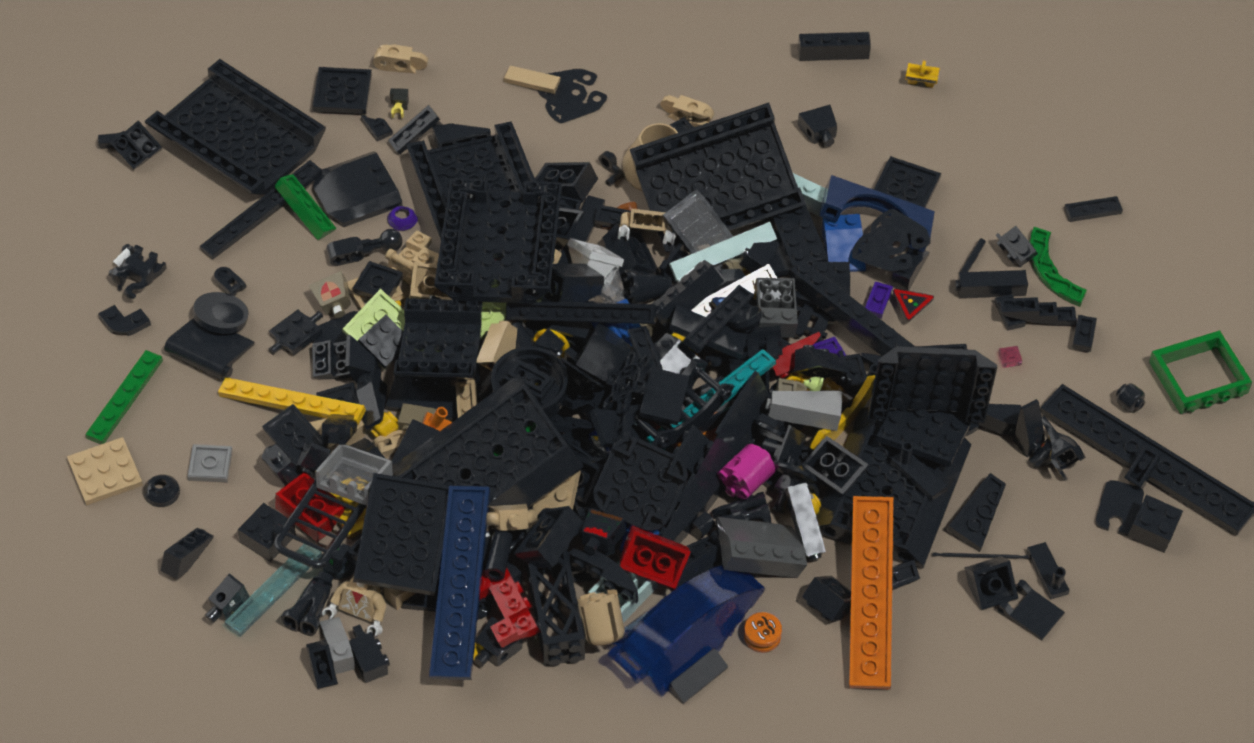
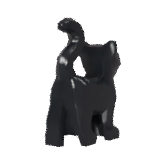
(137, 269)

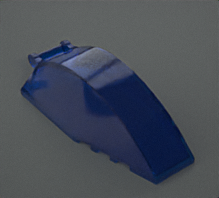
(685, 625)

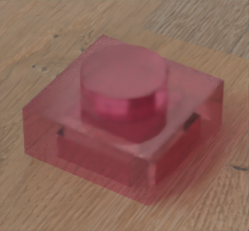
(1010, 356)

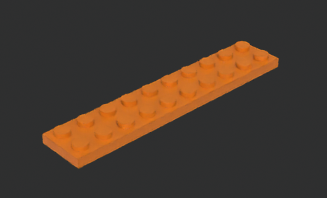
(871, 593)

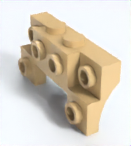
(417, 249)

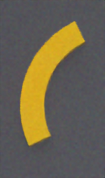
(848, 414)

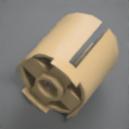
(601, 617)

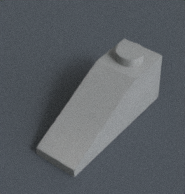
(339, 645)

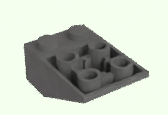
(778, 304)

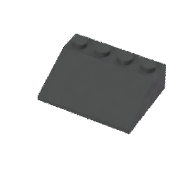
(760, 548)

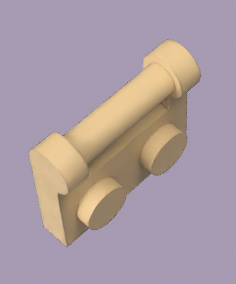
(401, 264)

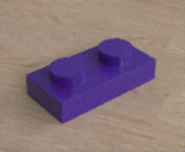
(879, 299)

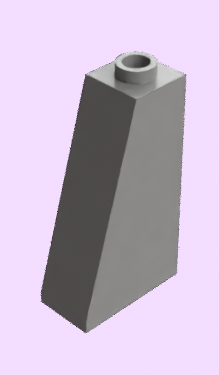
(807, 408)

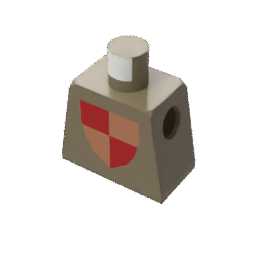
(332, 294)

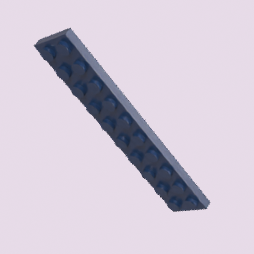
(460, 583)

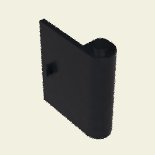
(207, 349)

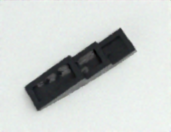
(1037, 312)

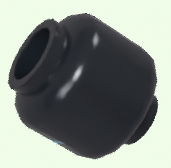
(1130, 397)

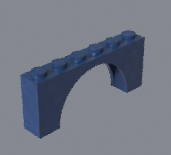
(843, 195)

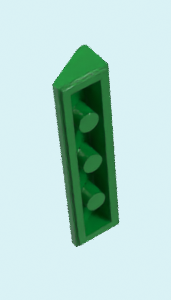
(305, 206)

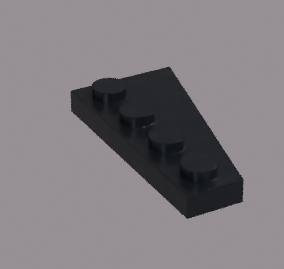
(977, 514)

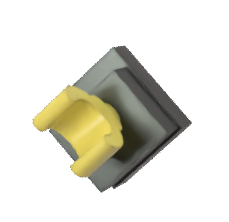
(400, 99)

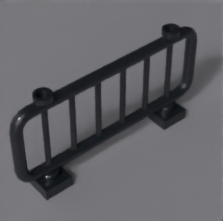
(339, 556)

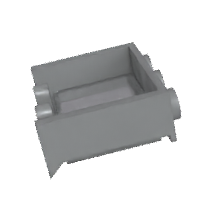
(350, 472)

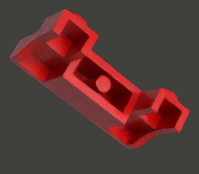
(515, 609)

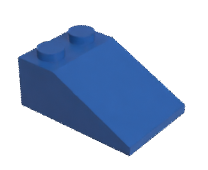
(841, 238)

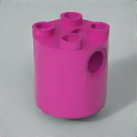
(747, 471)

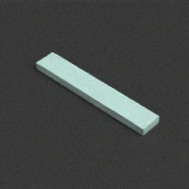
(723, 250)

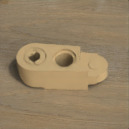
(399, 59)
(694, 111)

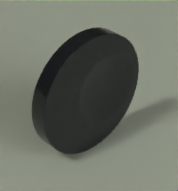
(220, 312)

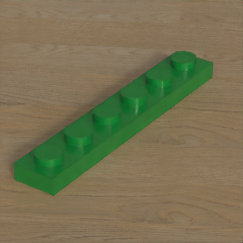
(124, 397)

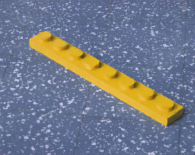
(283, 398)

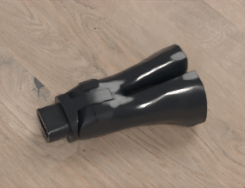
(315, 595)

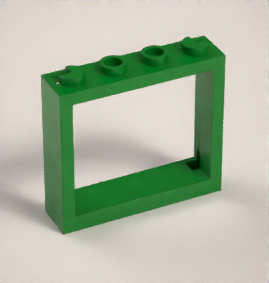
(1195, 346)

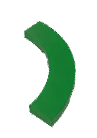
(1048, 272)

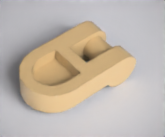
(394, 439)

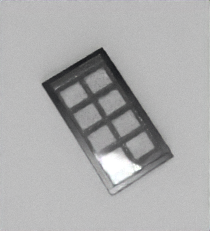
(697, 224)

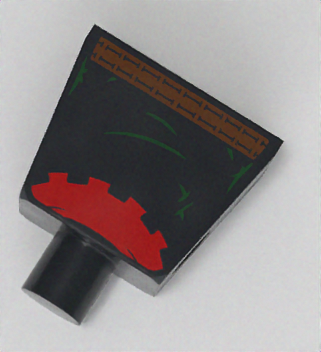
(601, 531)

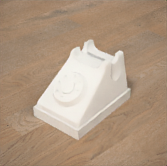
(594, 256)

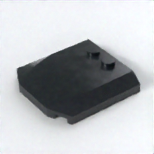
(356, 190)

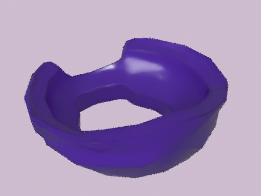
(402, 223)

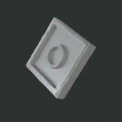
(210, 463)

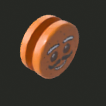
(762, 632)

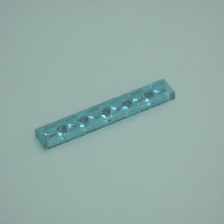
(270, 592)

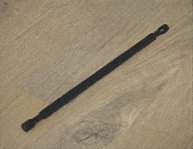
(979, 555)

